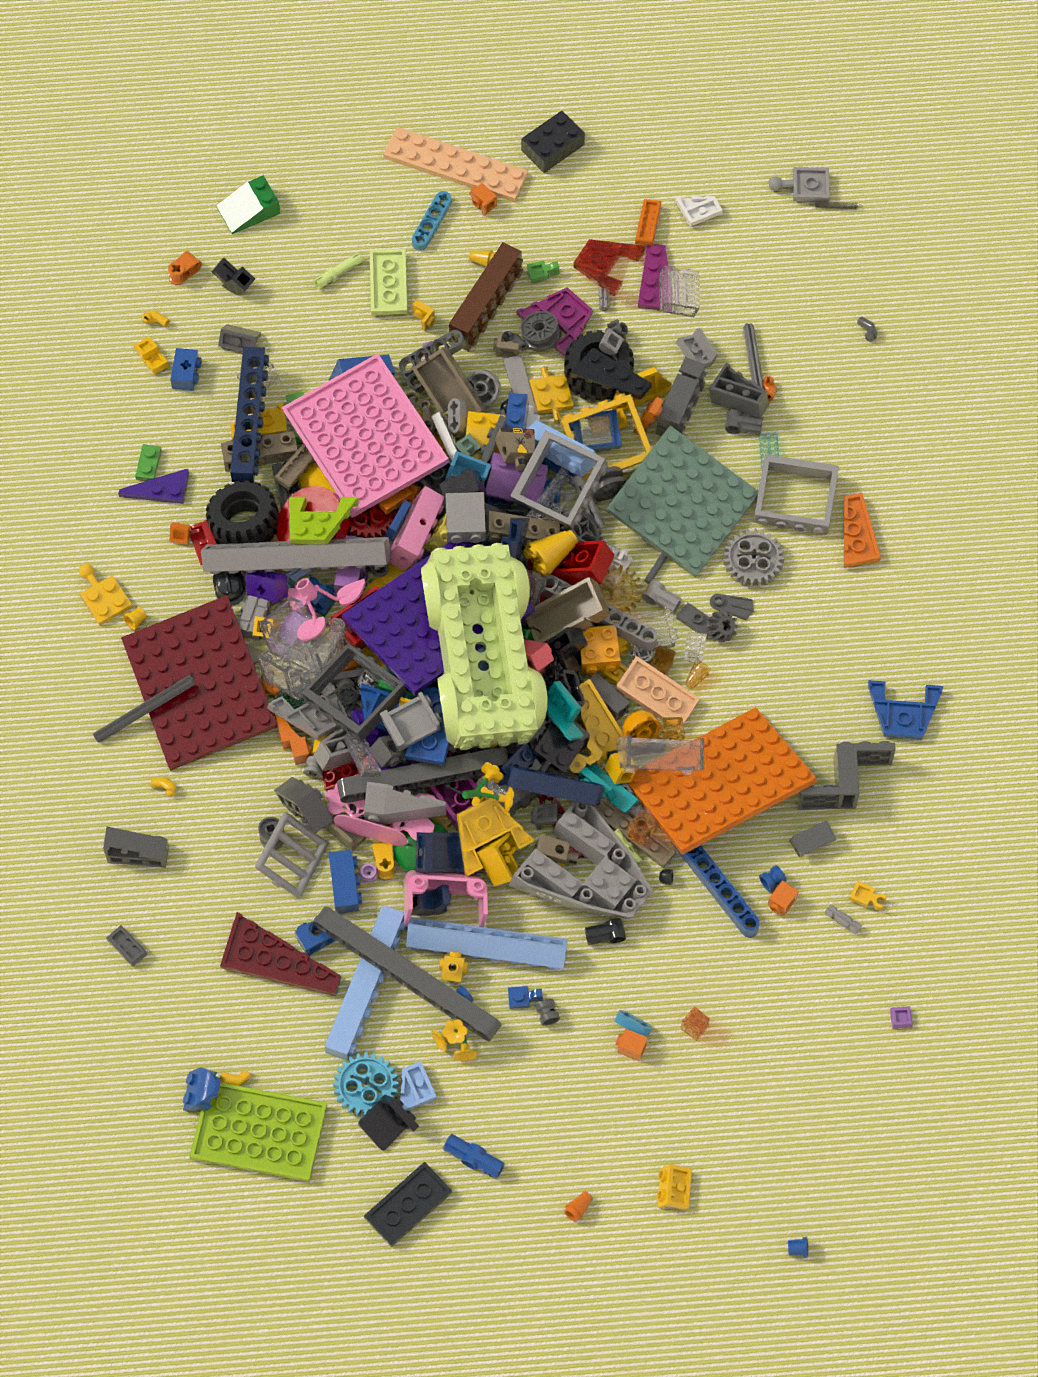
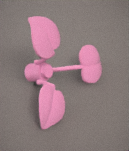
(307, 592)

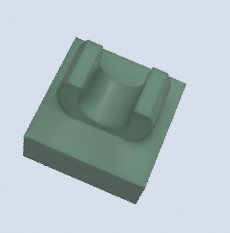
(468, 445)

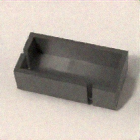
(682, 396)

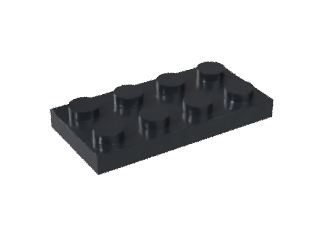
(408, 1204)

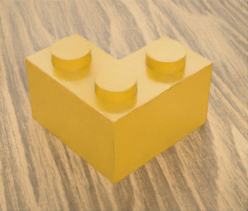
(498, 859)

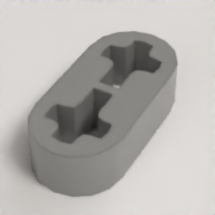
(457, 416)

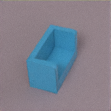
(461, 462)

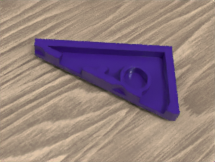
(164, 488)

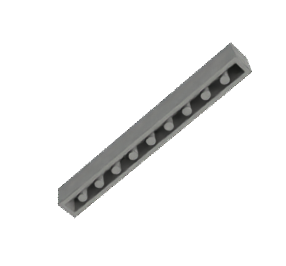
(287, 556)

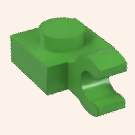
(539, 271)

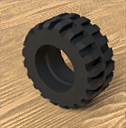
(578, 350)
(239, 498)

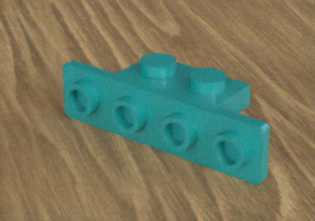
(563, 710)
(613, 793)

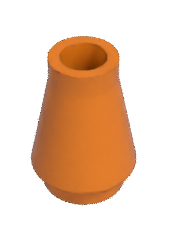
(578, 1206)

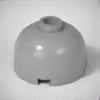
(485, 385)

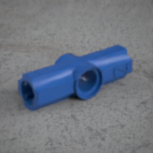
(473, 1156)

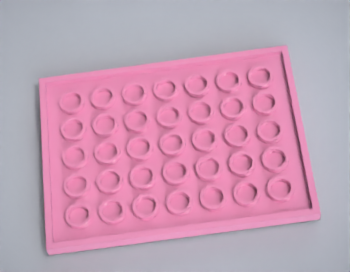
(365, 434)

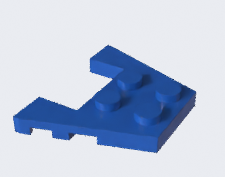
(903, 718)

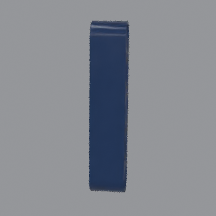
(555, 785)

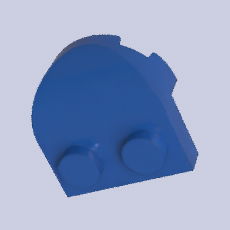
(201, 1087)

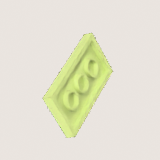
(388, 281)

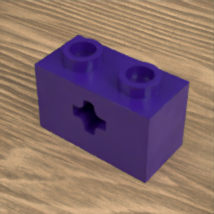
(267, 585)

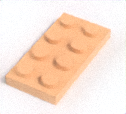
(656, 691)

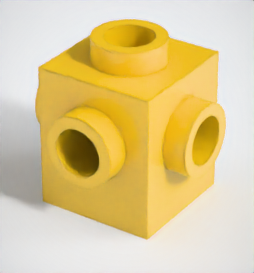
(450, 973)

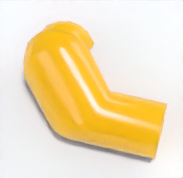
(155, 317)
(166, 783)
(235, 1079)

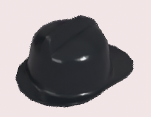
(230, 585)

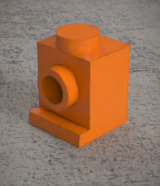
(483, 198)

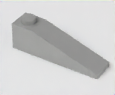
(390, 806)

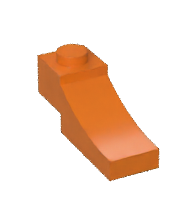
(290, 739)

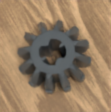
(722, 626)

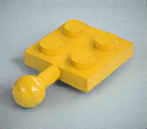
(104, 598)

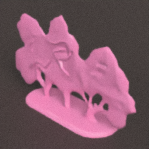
(353, 824)

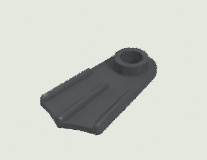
(739, 606)

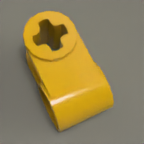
(384, 857)

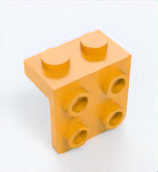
(601, 651)

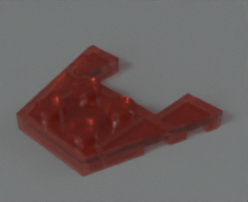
(599, 258)

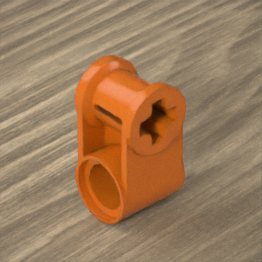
(183, 268)

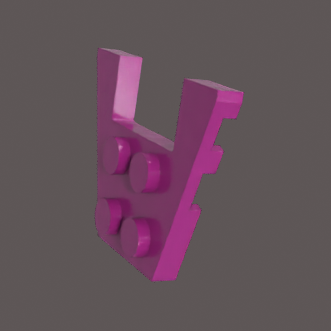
(570, 313)

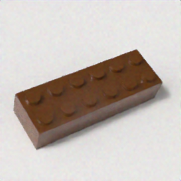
(487, 294)

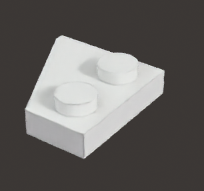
(698, 208)

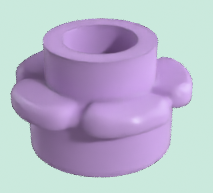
(368, 868)

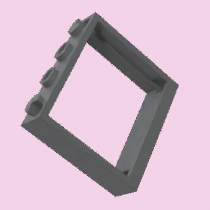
(335, 666)

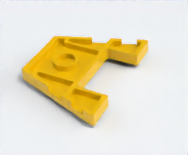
(482, 824)

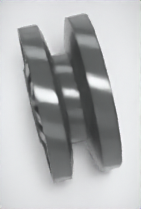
(540, 331)
(609, 484)

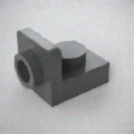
(544, 815)

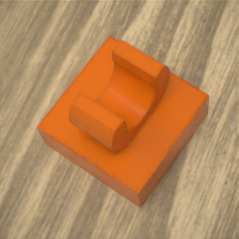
(179, 533)

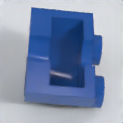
(322, 602)

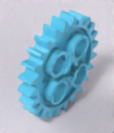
(375, 1069)

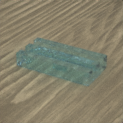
(768, 436)

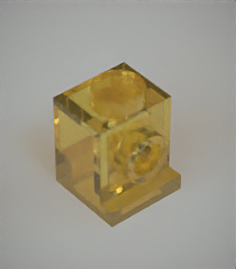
(673, 733)

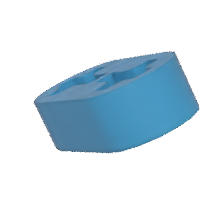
(633, 1023)

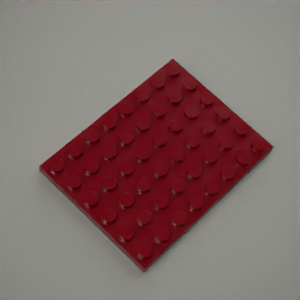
(228, 695)

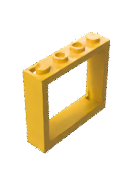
(605, 405)

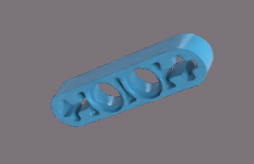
(428, 219)

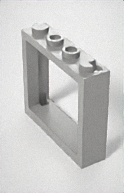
(532, 467)
(803, 468)

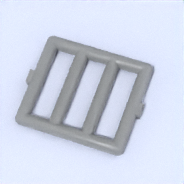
(269, 849)

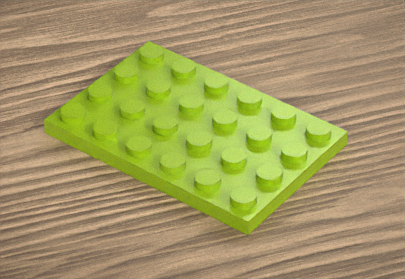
(260, 1132)

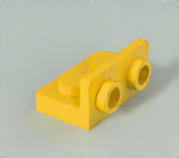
(674, 1187)

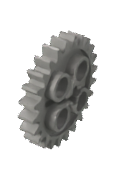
(754, 543)

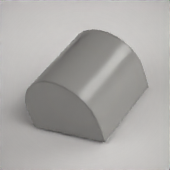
(610, 342)

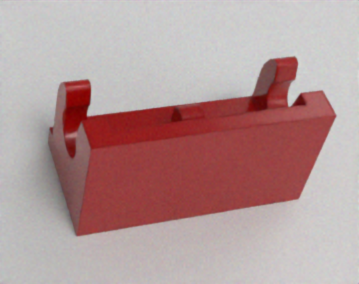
(200, 537)

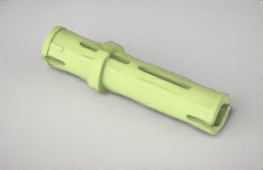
(332, 274)

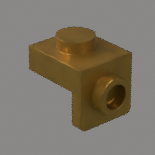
(663, 659)

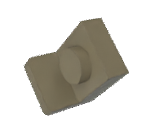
(505, 349)

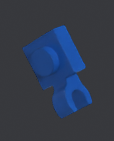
(520, 996)

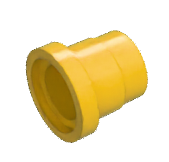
(135, 618)

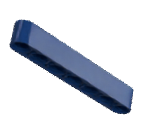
(720, 888)

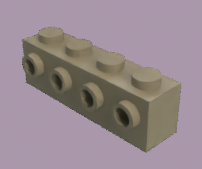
(273, 449)
(498, 526)

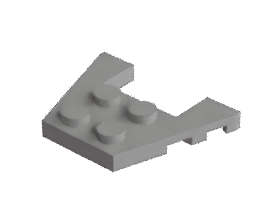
(306, 716)

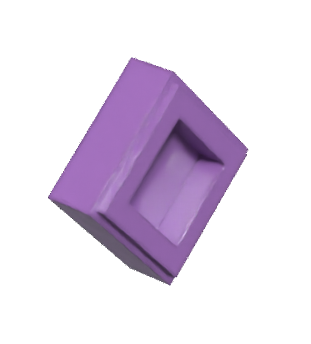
(901, 1017)

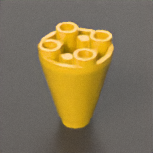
(550, 551)

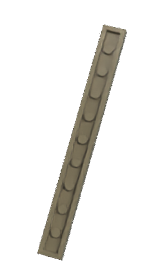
(616, 819)

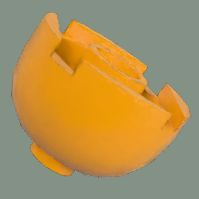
(641, 725)

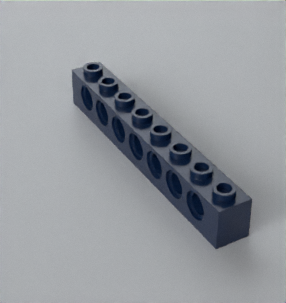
(251, 358)

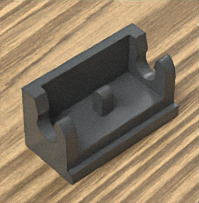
(812, 838)

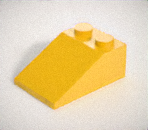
(479, 425)

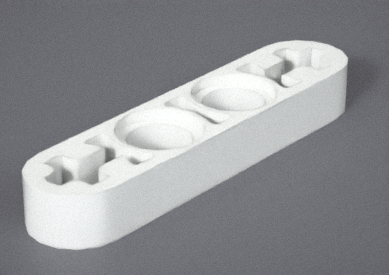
(445, 434)

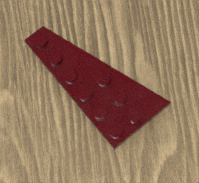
(267, 956)

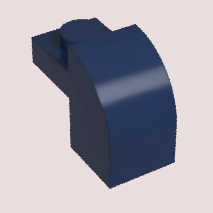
(431, 902)

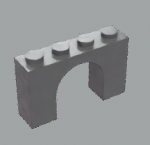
(614, 700)

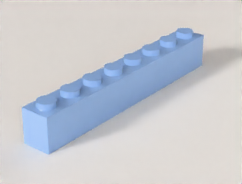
(487, 943)
(363, 989)

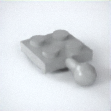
(807, 184)

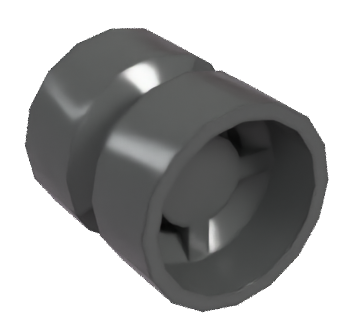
(266, 829)

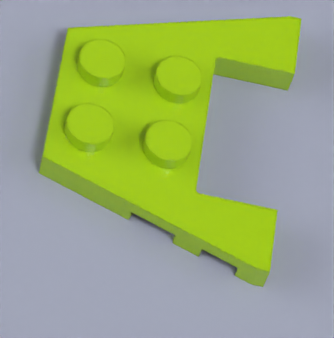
(316, 527)

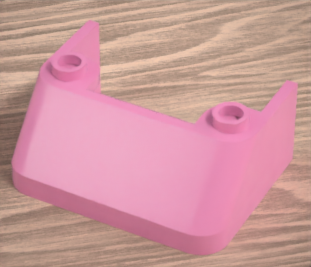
(458, 883)

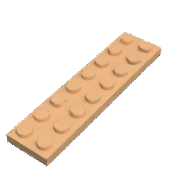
(455, 163)

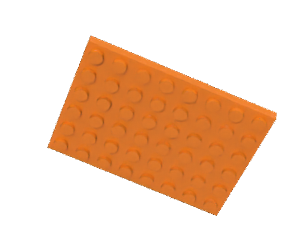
(743, 775)

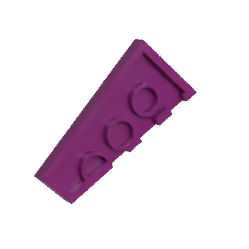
(654, 263)

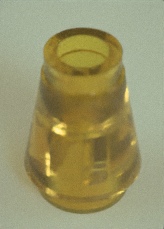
(697, 674)

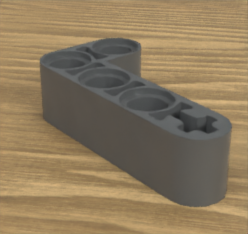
(415, 357)

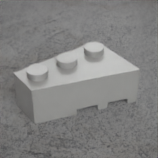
(333, 751)

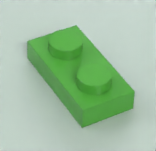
(148, 462)

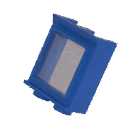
(598, 431)

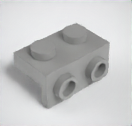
(698, 348)

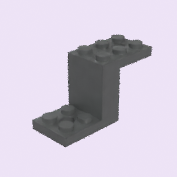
(846, 762)

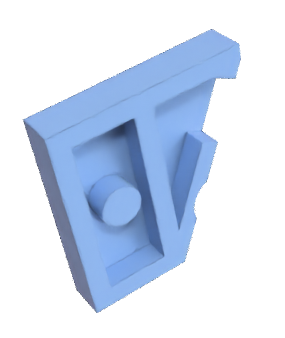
(416, 1087)

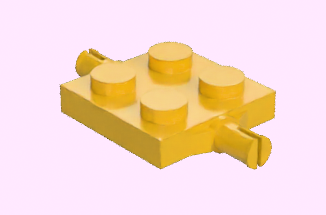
(551, 394)

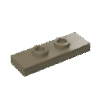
(294, 468)

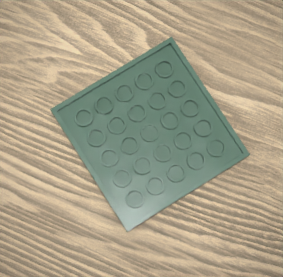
(682, 501)

